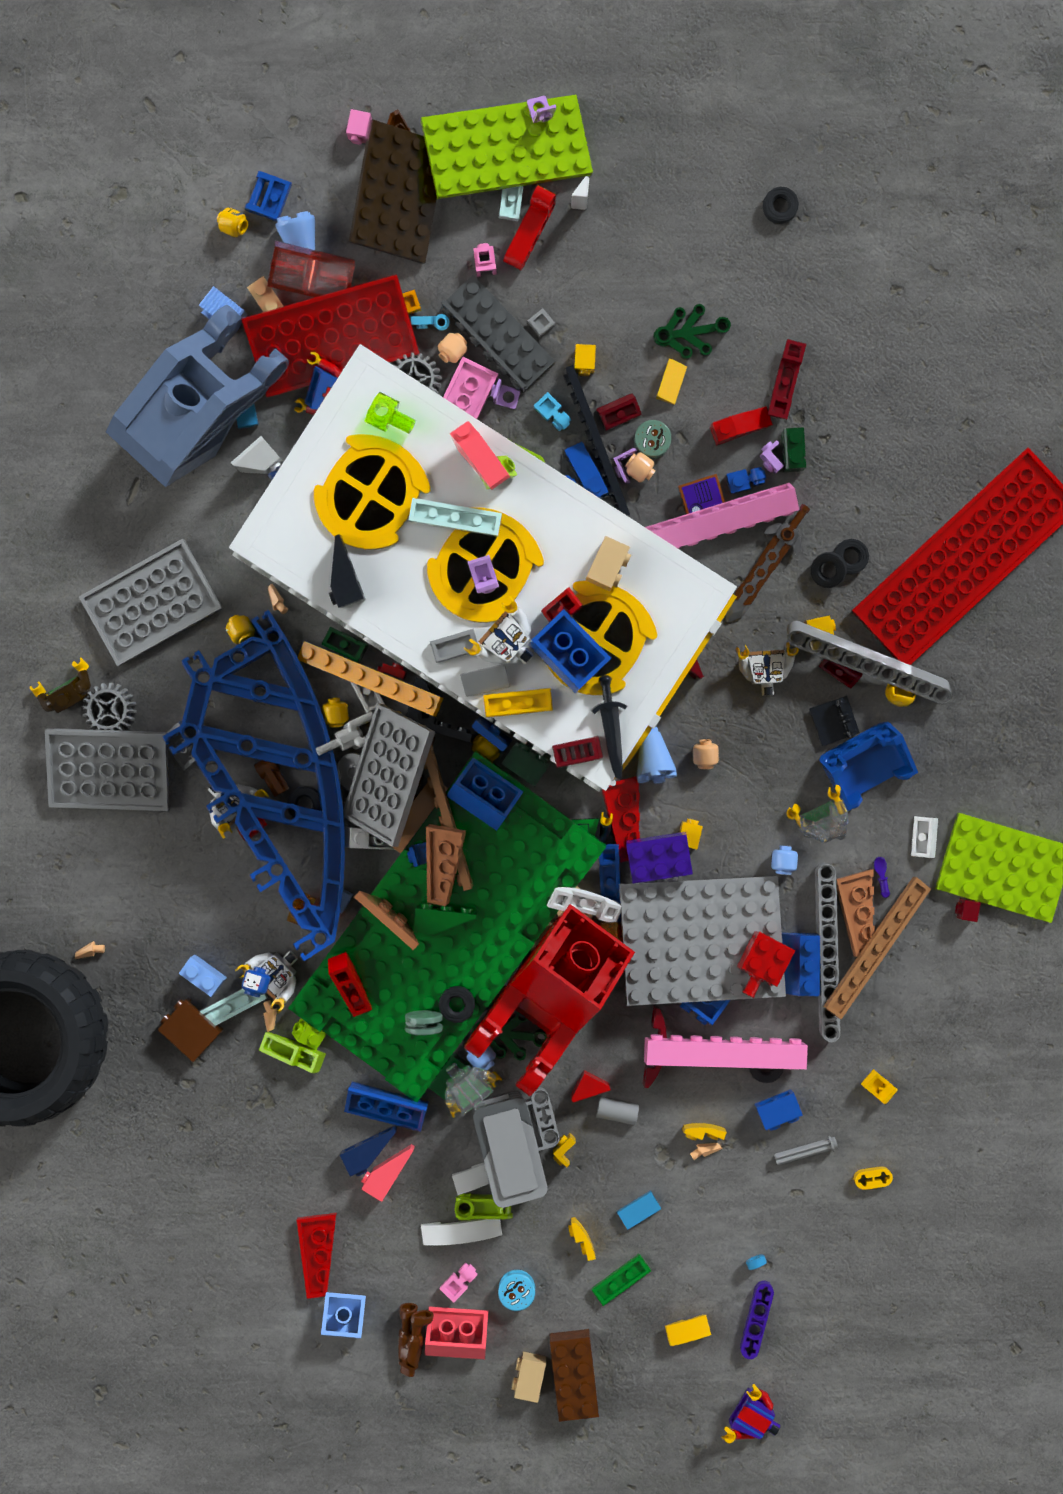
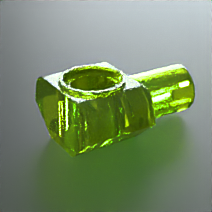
(392, 417)

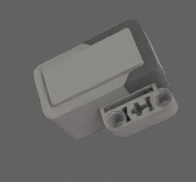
(512, 1145)

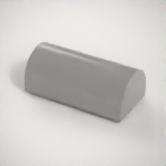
(617, 1111)

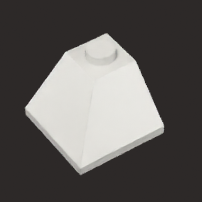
(258, 458)

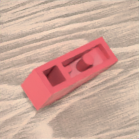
(479, 455)
(384, 1174)

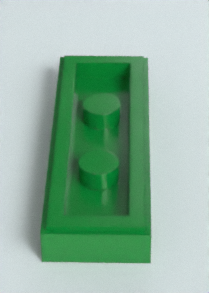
(621, 1279)

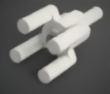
(349, 736)

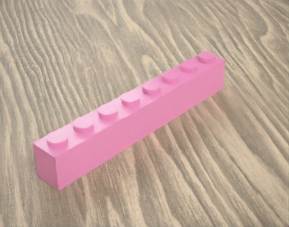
(728, 516)
(725, 1053)

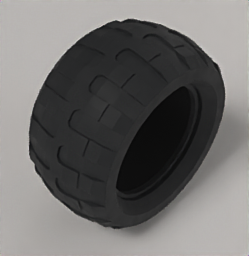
(81, 1030)

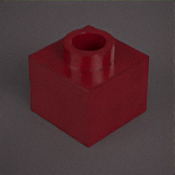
(967, 909)

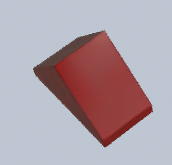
(566, 600)
(589, 1086)

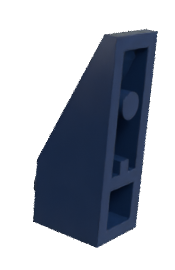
(362, 1154)

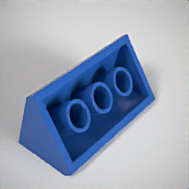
(385, 1106)

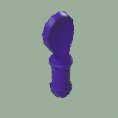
(880, 867)

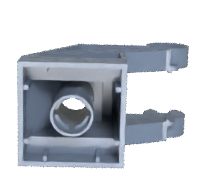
(188, 403)

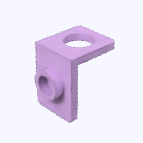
(542, 114)
(498, 391)
(619, 468)

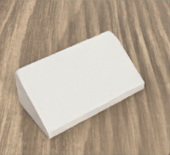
(580, 195)
(924, 837)

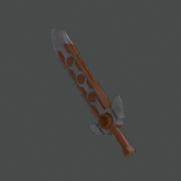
(767, 562)

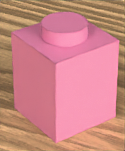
(358, 126)

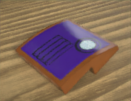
(701, 494)

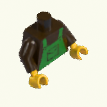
(67, 693)

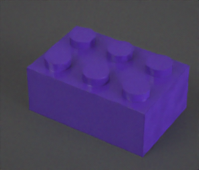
(659, 857)

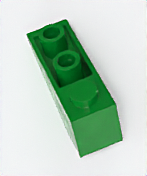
(437, 919)

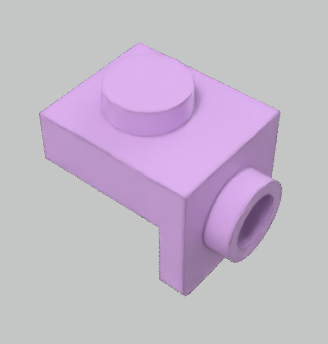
(771, 462)
(483, 574)

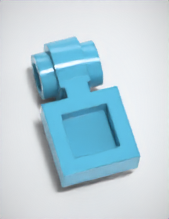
(422, 321)
(549, 408)

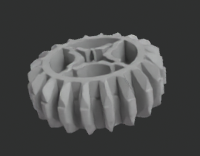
(414, 362)
(115, 703)

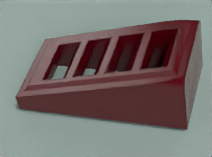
(579, 759)

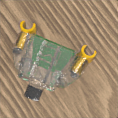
(825, 821)
(468, 1087)

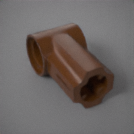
(271, 774)

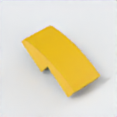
(698, 1130)
(579, 1233)
(687, 1330)

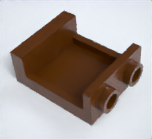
(189, 1029)

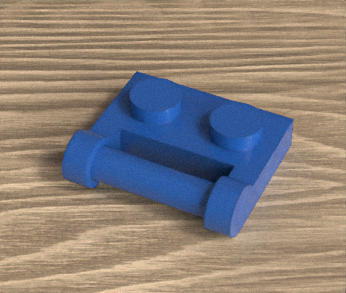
(274, 197)

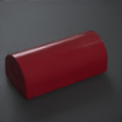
(843, 674)

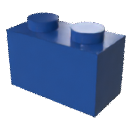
(778, 1110)

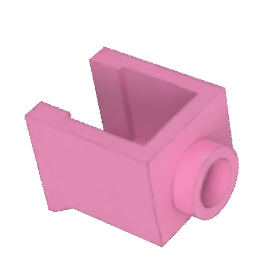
(484, 249)

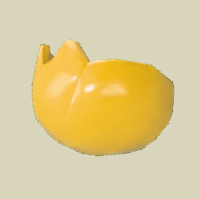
(898, 696)

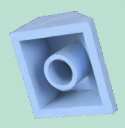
(343, 1315)

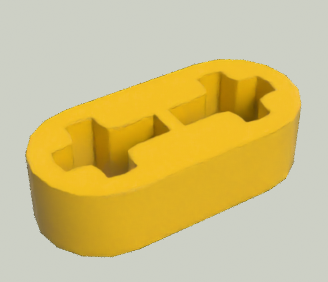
(873, 1182)

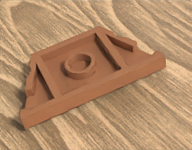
(383, 911)

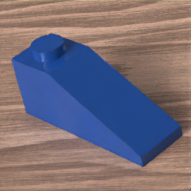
(586, 470)

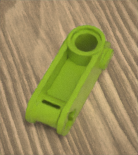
(481, 1207)

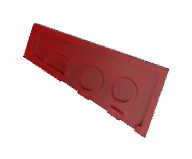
(623, 803)
(316, 1249)

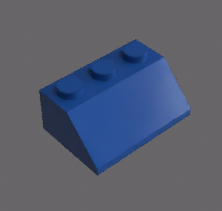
(569, 651)
(484, 793)
(803, 970)

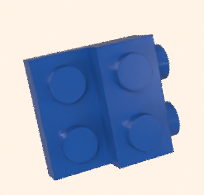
(706, 1010)

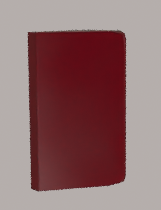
(619, 411)
(695, 671)

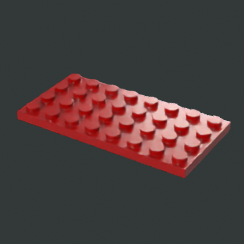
(333, 328)

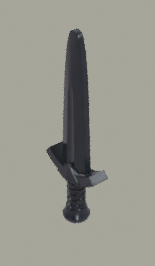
(611, 725)

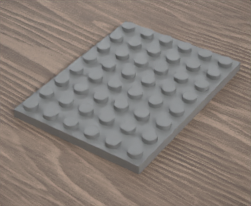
(694, 936)

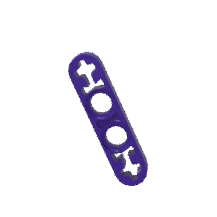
(754, 1319)

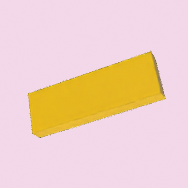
(518, 702)

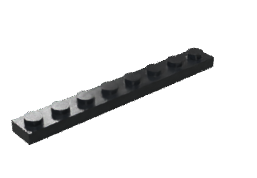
(592, 434)

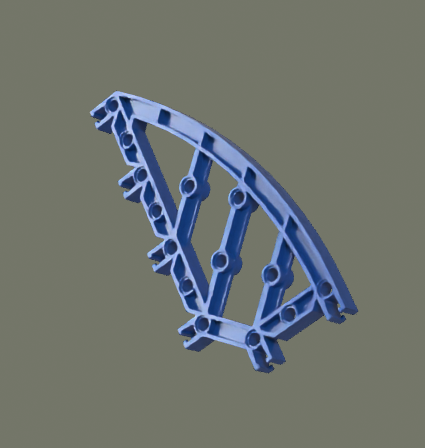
(330, 820)

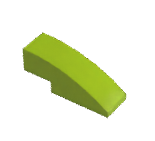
(292, 1052)

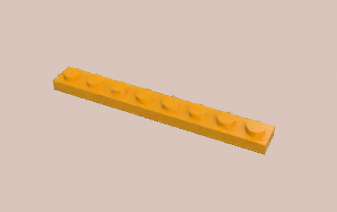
(370, 678)

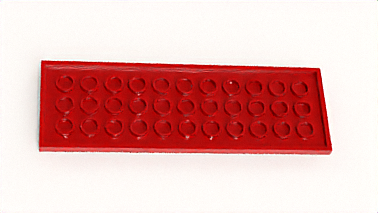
(964, 558)

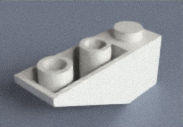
(359, 838)

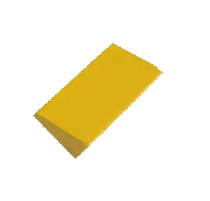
(671, 381)

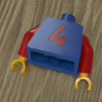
(321, 383)

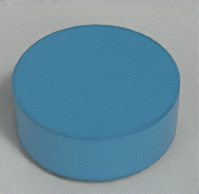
(756, 1261)

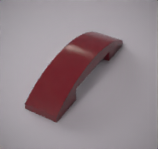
(786, 379)
(652, 1071)

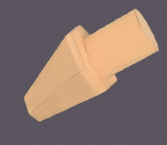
(276, 599)
(89, 950)
(269, 1015)
(705, 1150)

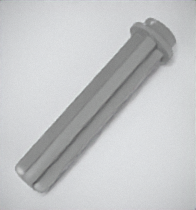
(806, 1150)

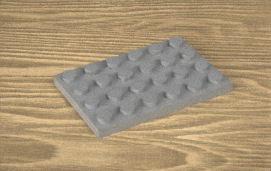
(150, 602)
(107, 769)
(388, 774)

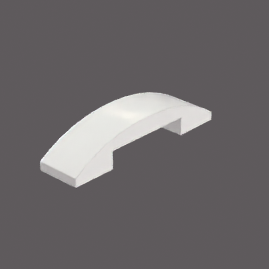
(585, 902)
(460, 1232)

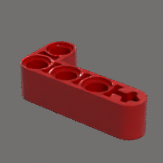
(531, 227)

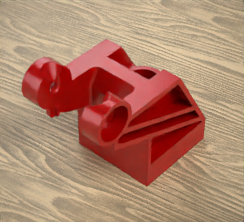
(557, 990)

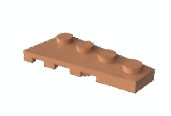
(442, 857)
(856, 902)

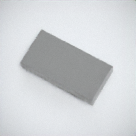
(452, 645)

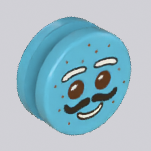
(516, 1290)

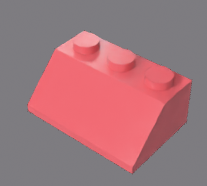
(457, 1333)

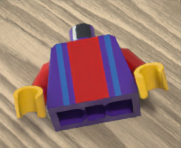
(752, 1417)

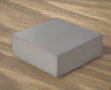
(541, 322)

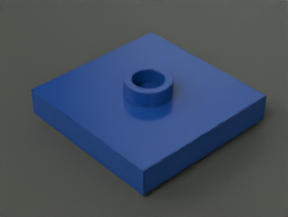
(492, 733)

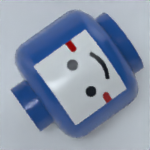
(256, 982)

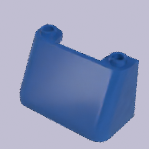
(868, 762)

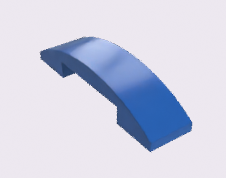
(610, 873)

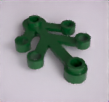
(688, 332)
(509, 1034)

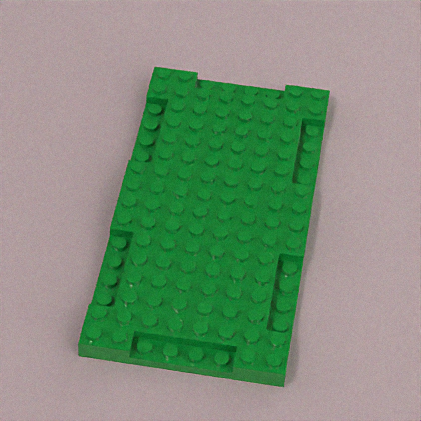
(512, 883)

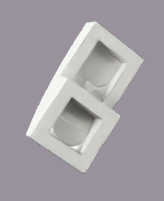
(470, 1179)

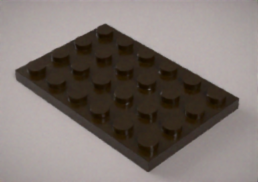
(394, 194)

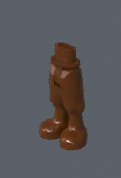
(411, 1341)

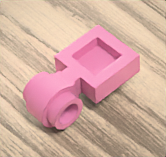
(455, 1285)

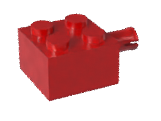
(764, 961)

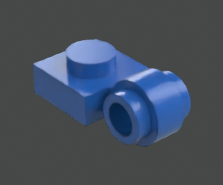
(739, 480)

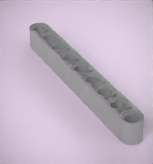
(862, 655)
(830, 941)

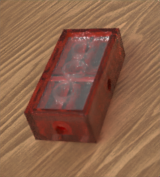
(308, 270)

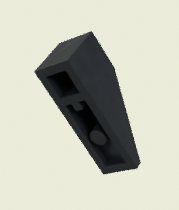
(344, 580)

